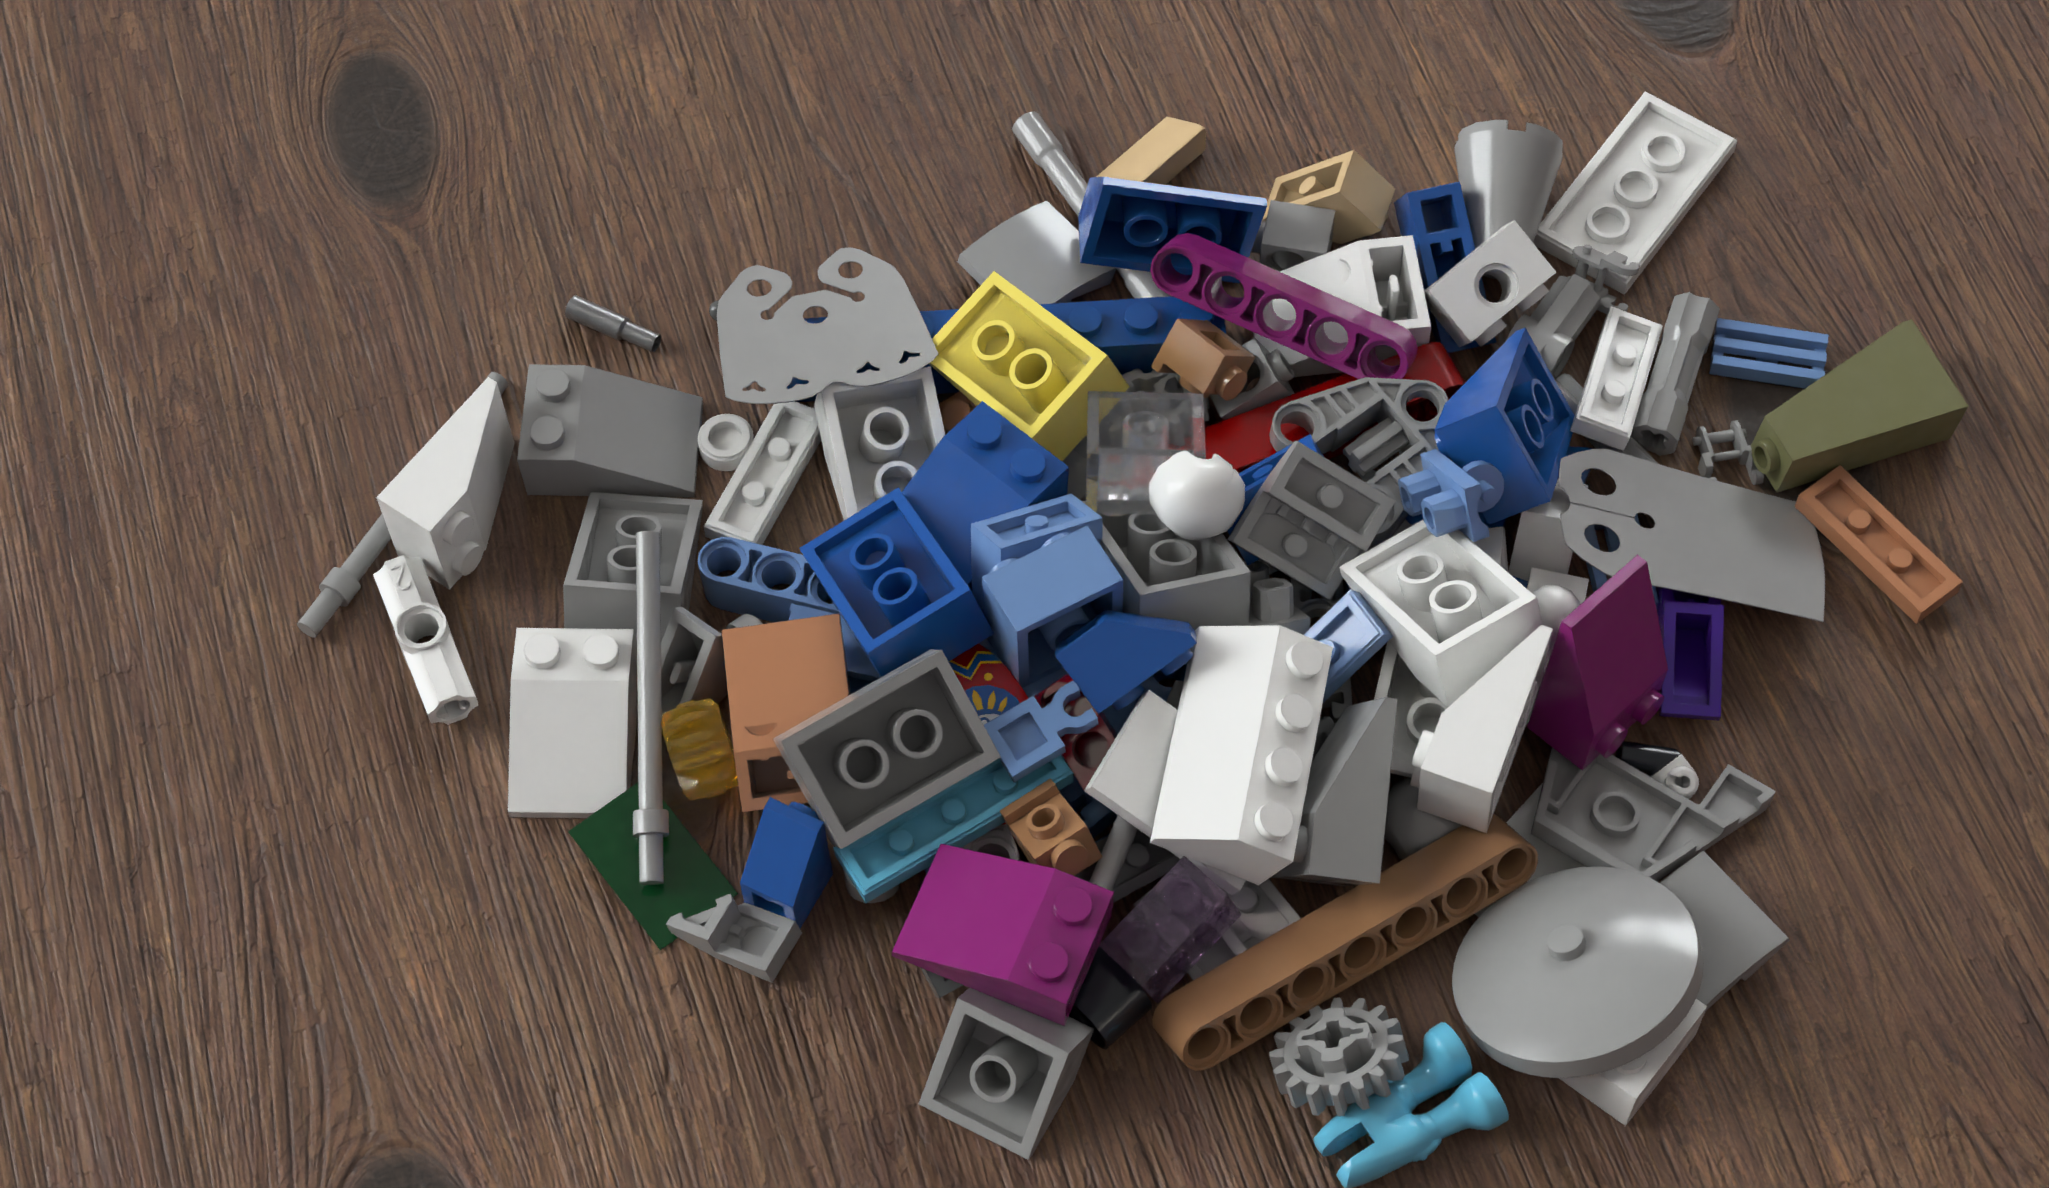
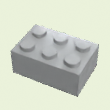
(1177, 576)
(887, 748)

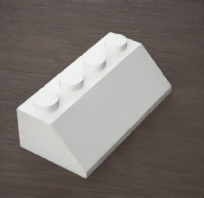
(1242, 749)

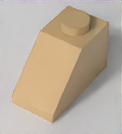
(1339, 184)

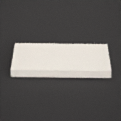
(1636, 188)

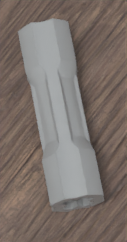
(1674, 373)

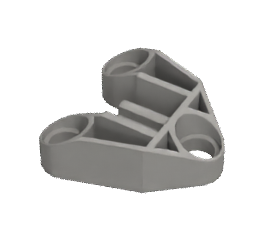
(1349, 409)

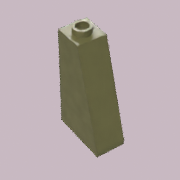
(1861, 412)

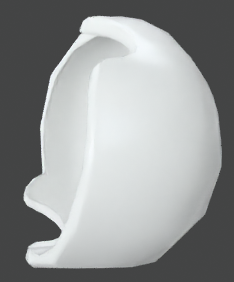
(1197, 495)

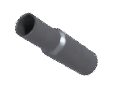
(611, 323)

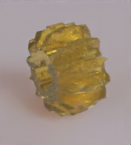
(700, 748)

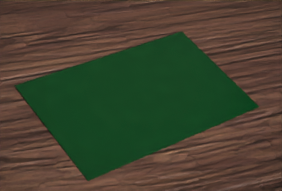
(689, 874)

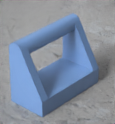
(1024, 532)

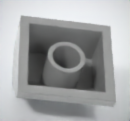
(1004, 1070)

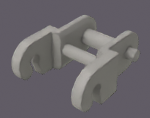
(1614, 261)
(1742, 451)

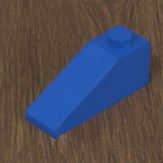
(1441, 240)

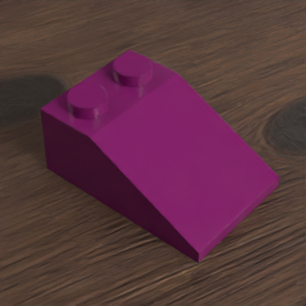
(1603, 669)
(1006, 929)

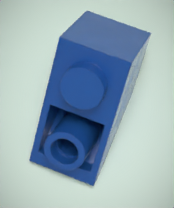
(1120, 652)
(787, 861)

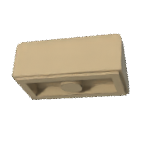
(1160, 153)

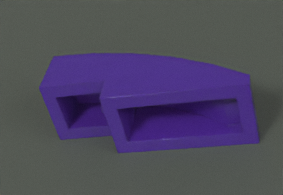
(1693, 652)

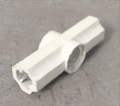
(433, 664)

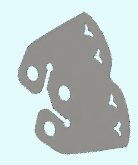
(821, 352)

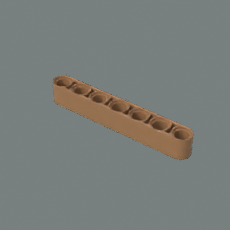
(1342, 943)

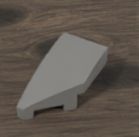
(740, 936)

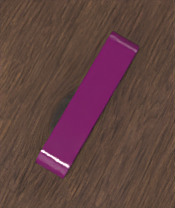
(1256, 310)

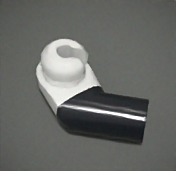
(1662, 764)

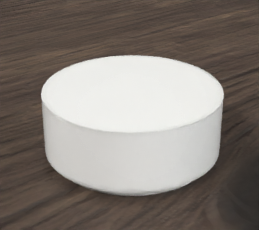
(724, 441)

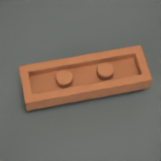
(1878, 544)

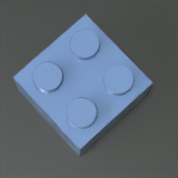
(1047, 598)

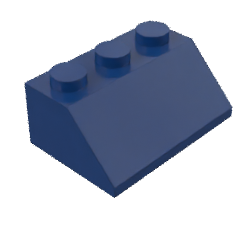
(1132, 220)

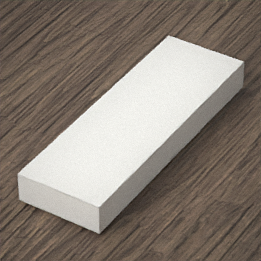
(1616, 378)
(766, 474)

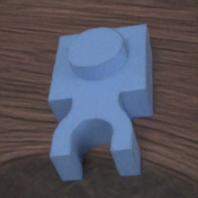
(1032, 734)

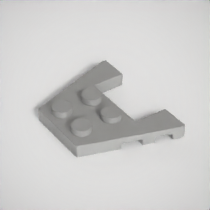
(1632, 821)

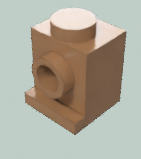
(1204, 359)
(1050, 830)

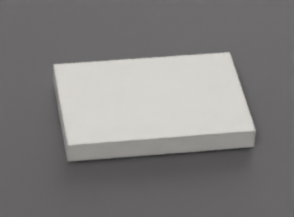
(1134, 772)

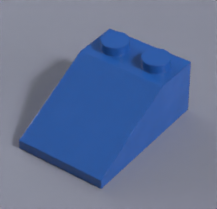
(1512, 419)
(977, 474)
(895, 585)

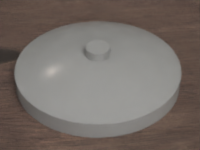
(1578, 972)

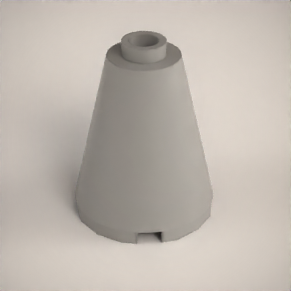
(1506, 175)

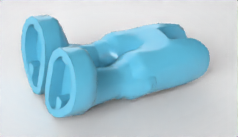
(1407, 1137)

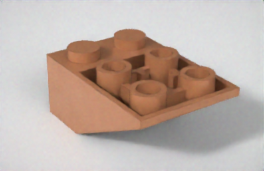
(774, 682)

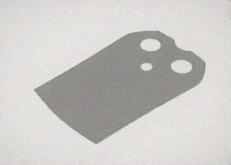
(1704, 537)

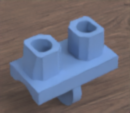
(1452, 495)

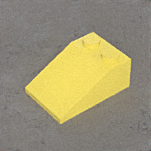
(1024, 364)

